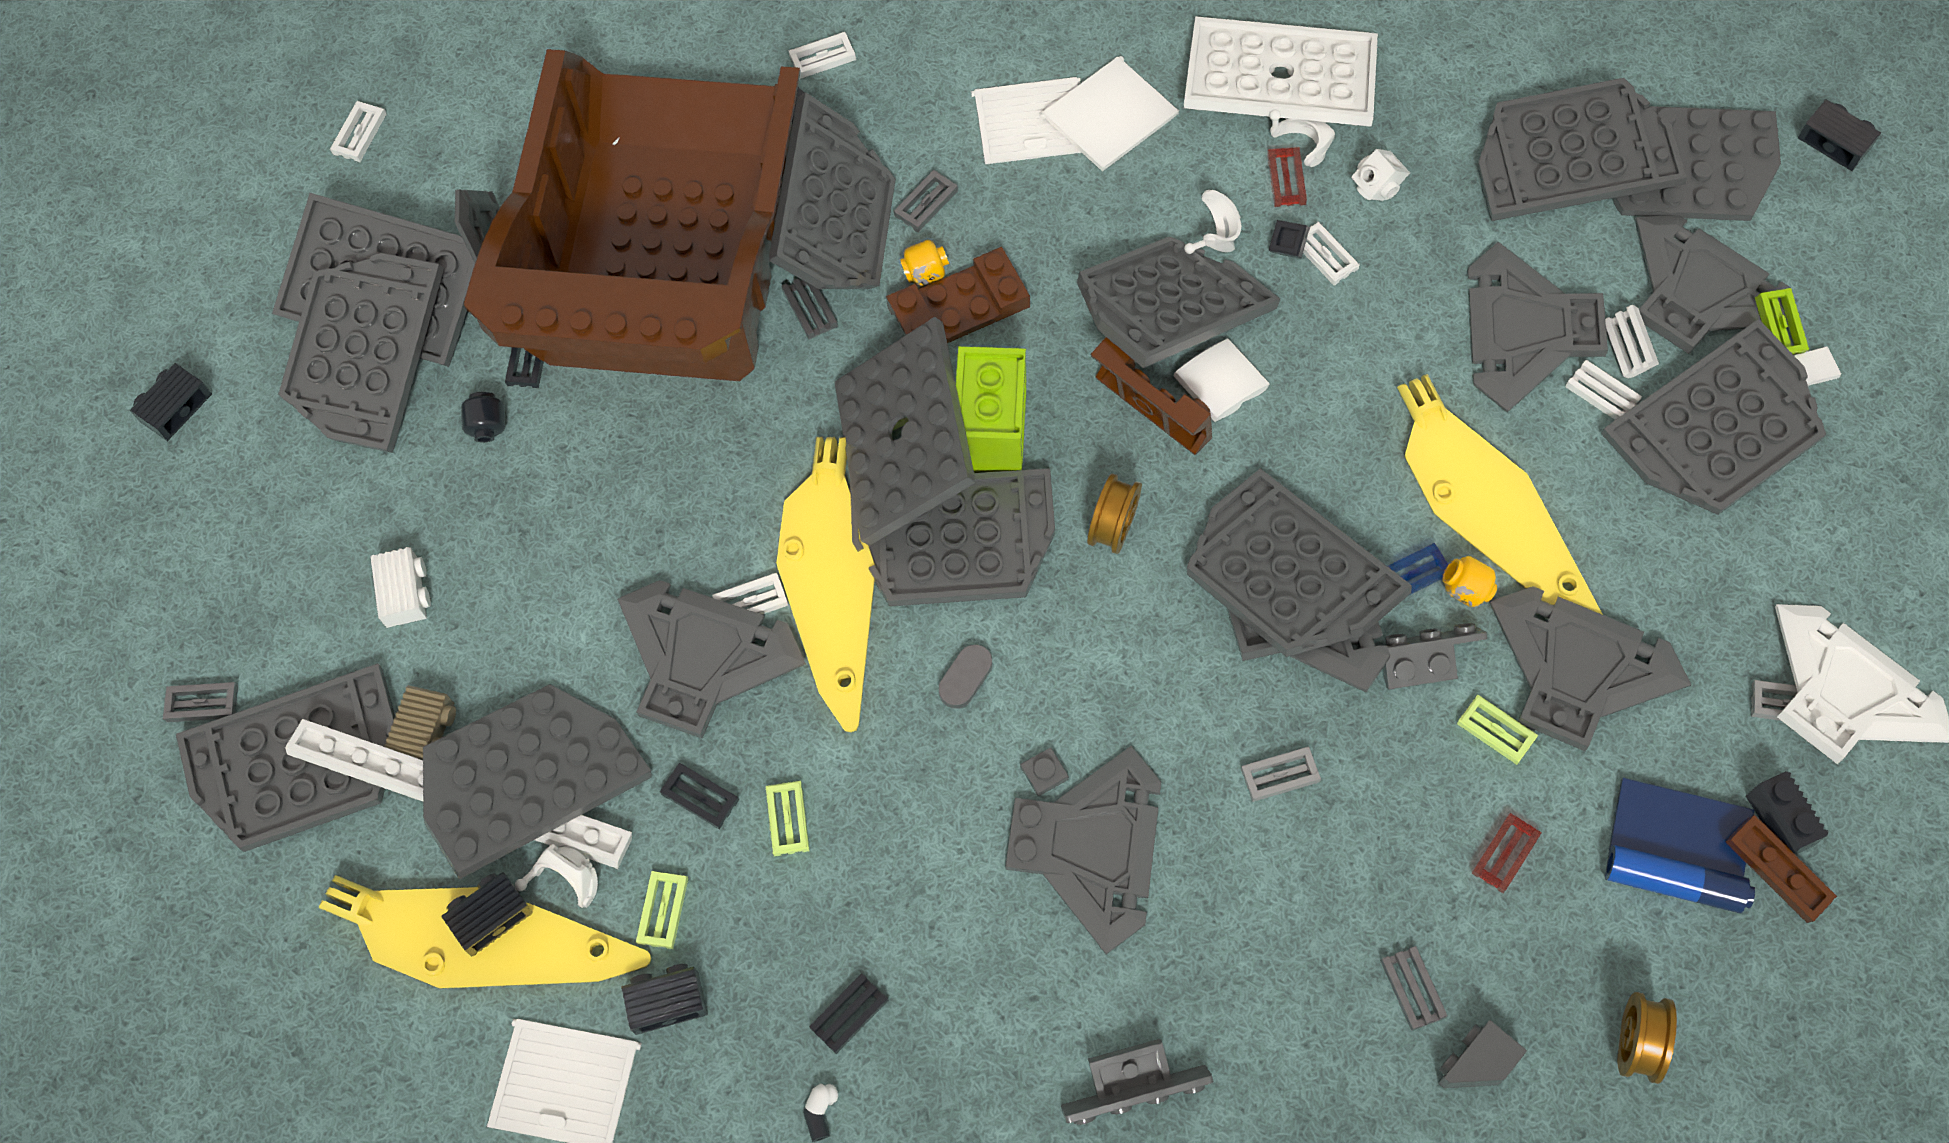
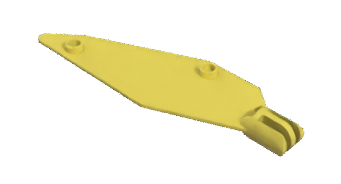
(1487, 499)
(828, 581)
(411, 937)

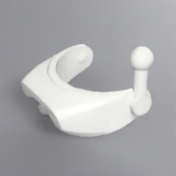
(1318, 131)
(1226, 221)
(571, 866)

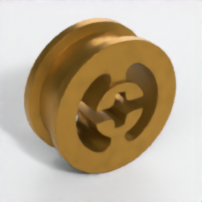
(1114, 513)
(1647, 1037)

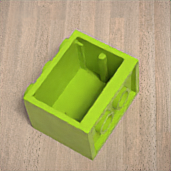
(993, 405)

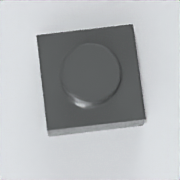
(1044, 771)

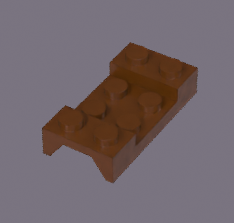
(965, 299)
(1184, 421)

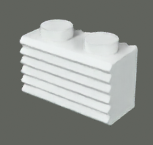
(399, 587)

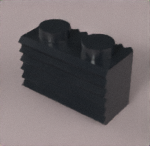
(1839, 134)
(170, 401)
(1787, 812)
(486, 913)
(664, 999)

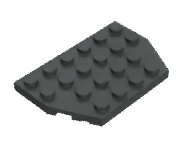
(1576, 149)
(1726, 162)
(831, 203)
(1169, 300)
(361, 347)
(1722, 422)
(970, 546)
(1290, 569)
(522, 775)
(260, 793)

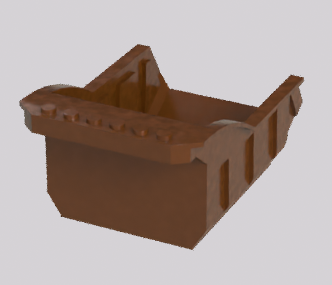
(641, 245)

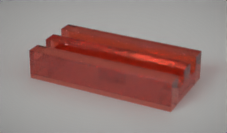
(1289, 199)
(1490, 877)

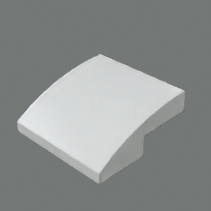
(1221, 379)

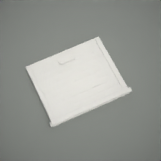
(1110, 113)
(1013, 124)
(562, 1083)

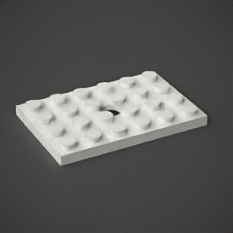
(1327, 67)

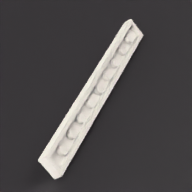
(405, 776)

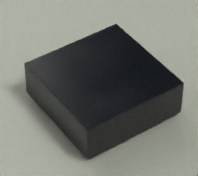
(1289, 239)

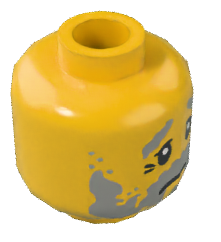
(924, 263)
(1470, 581)

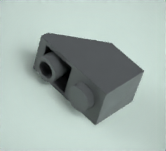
(1485, 1061)

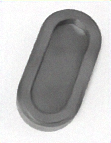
(965, 676)

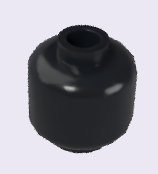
(483, 416)

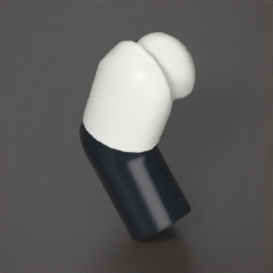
(814, 1110)

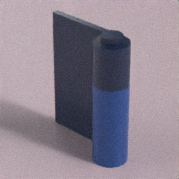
(1678, 846)

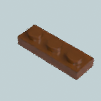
(1781, 869)

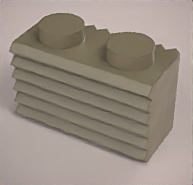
(420, 720)

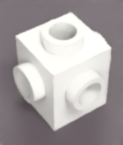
(1380, 175)

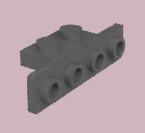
(1425, 657)
(1132, 1078)

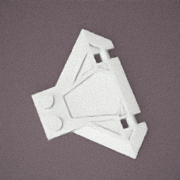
(1851, 688)

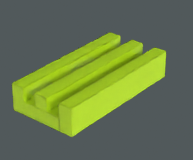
(1773, 319)

